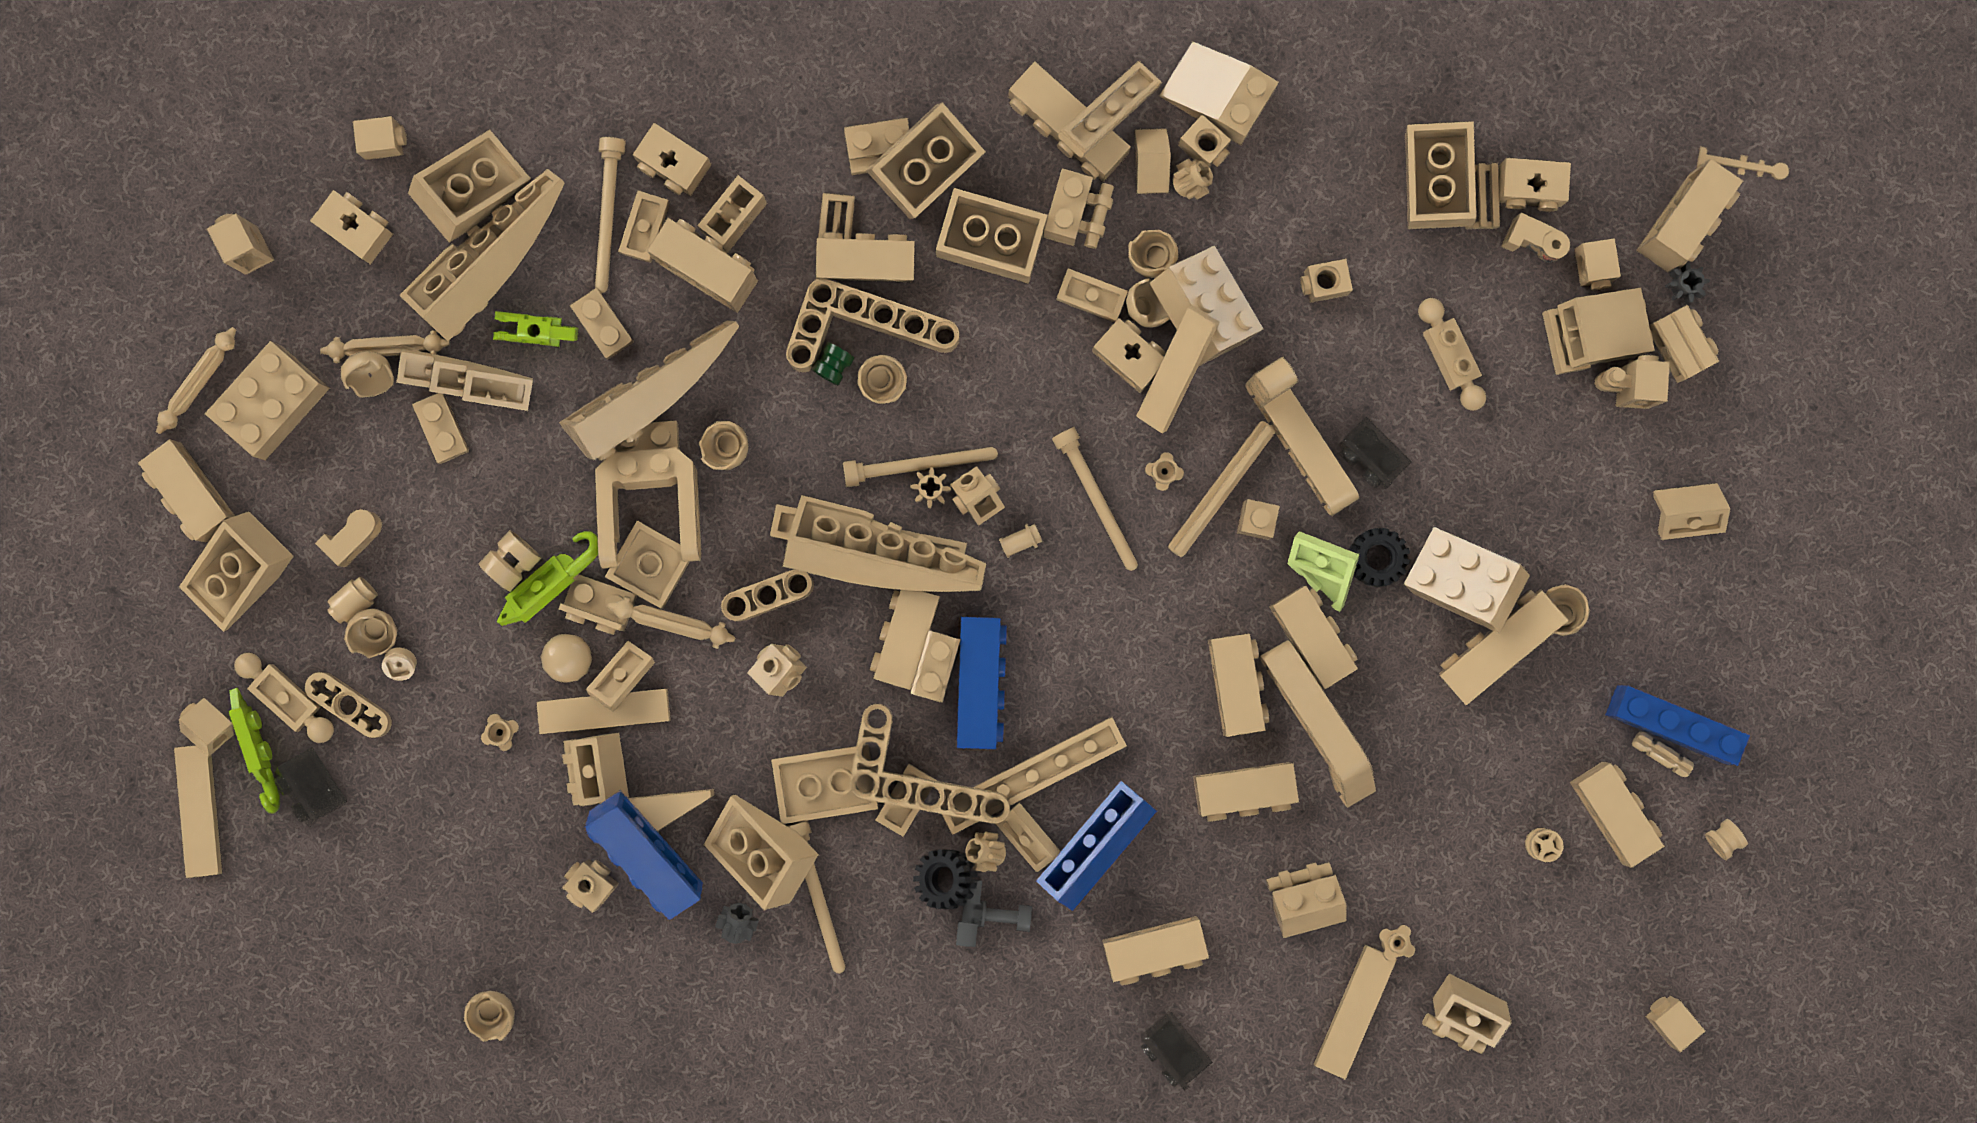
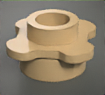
(1173, 471)
(490, 734)
(1388, 938)

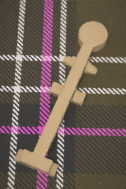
(1778, 171)

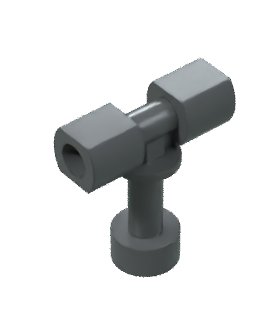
(976, 914)

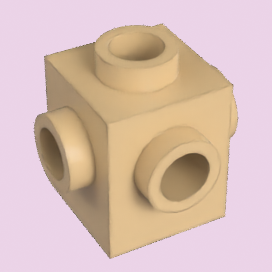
(977, 495)
(777, 669)
(601, 884)

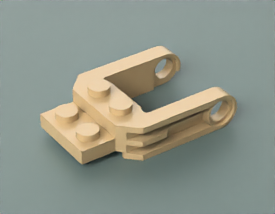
(643, 464)

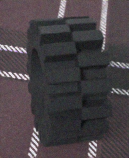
(1397, 551)
(929, 879)

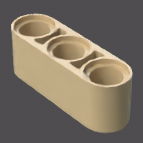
(751, 595)

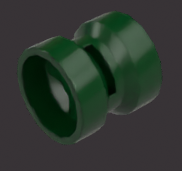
(832, 363)

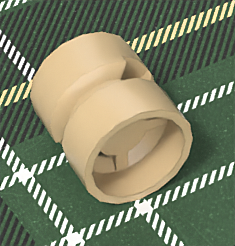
(501, 568)

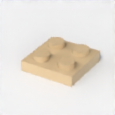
(648, 565)

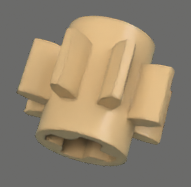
(1192, 179)
(924, 481)
(985, 851)

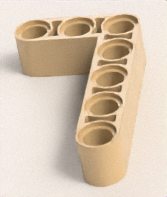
(865, 317)
(1298, 433)
(1346, 761)
(914, 785)

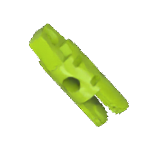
(550, 329)

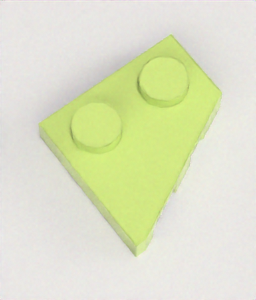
(1324, 566)

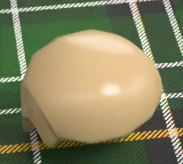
(1161, 249)
(1145, 306)
(356, 369)
(876, 374)
(730, 439)
(1572, 605)
(370, 633)
(566, 658)
(481, 1011)

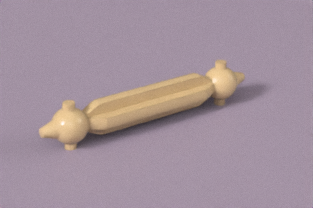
(384, 345)
(196, 380)
(671, 622)

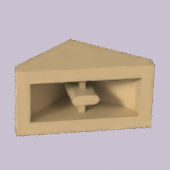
(1152, 161)

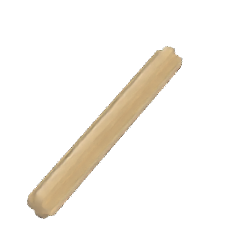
(1221, 488)

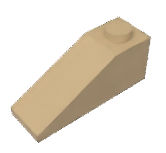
(666, 808)

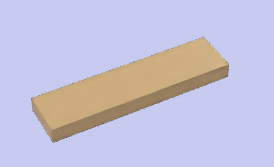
(1109, 109)
(1177, 368)
(588, 713)
(198, 812)
(1354, 1012)

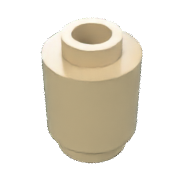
(350, 599)

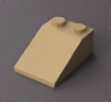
(1220, 89)
(467, 185)
(235, 569)
(760, 853)

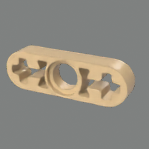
(324, 698)

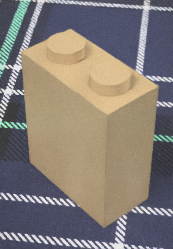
(1606, 327)

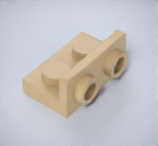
(590, 600)

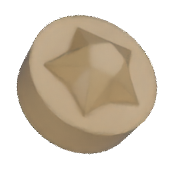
(399, 664)

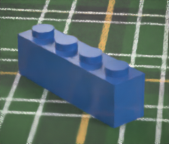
(979, 683)
(1677, 725)
(1096, 846)
(643, 855)

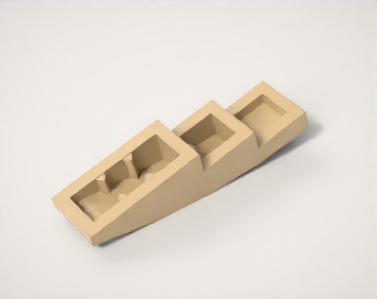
(464, 379)

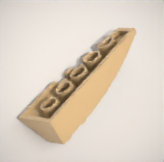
(470, 275)
(630, 407)
(859, 550)

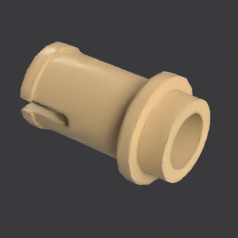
(1021, 540)

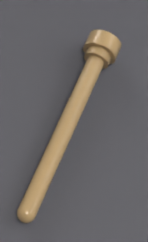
(611, 152)
(1069, 444)
(857, 473)
(820, 905)

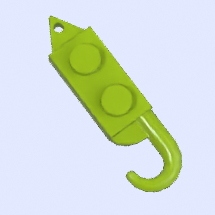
(547, 582)
(255, 751)

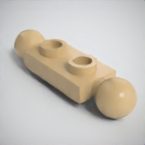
(1452, 354)
(283, 697)

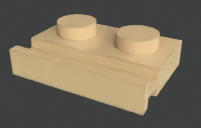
(870, 141)

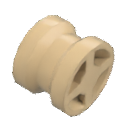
(1726, 839)
(1550, 848)

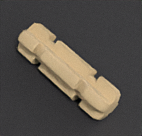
(1663, 754)

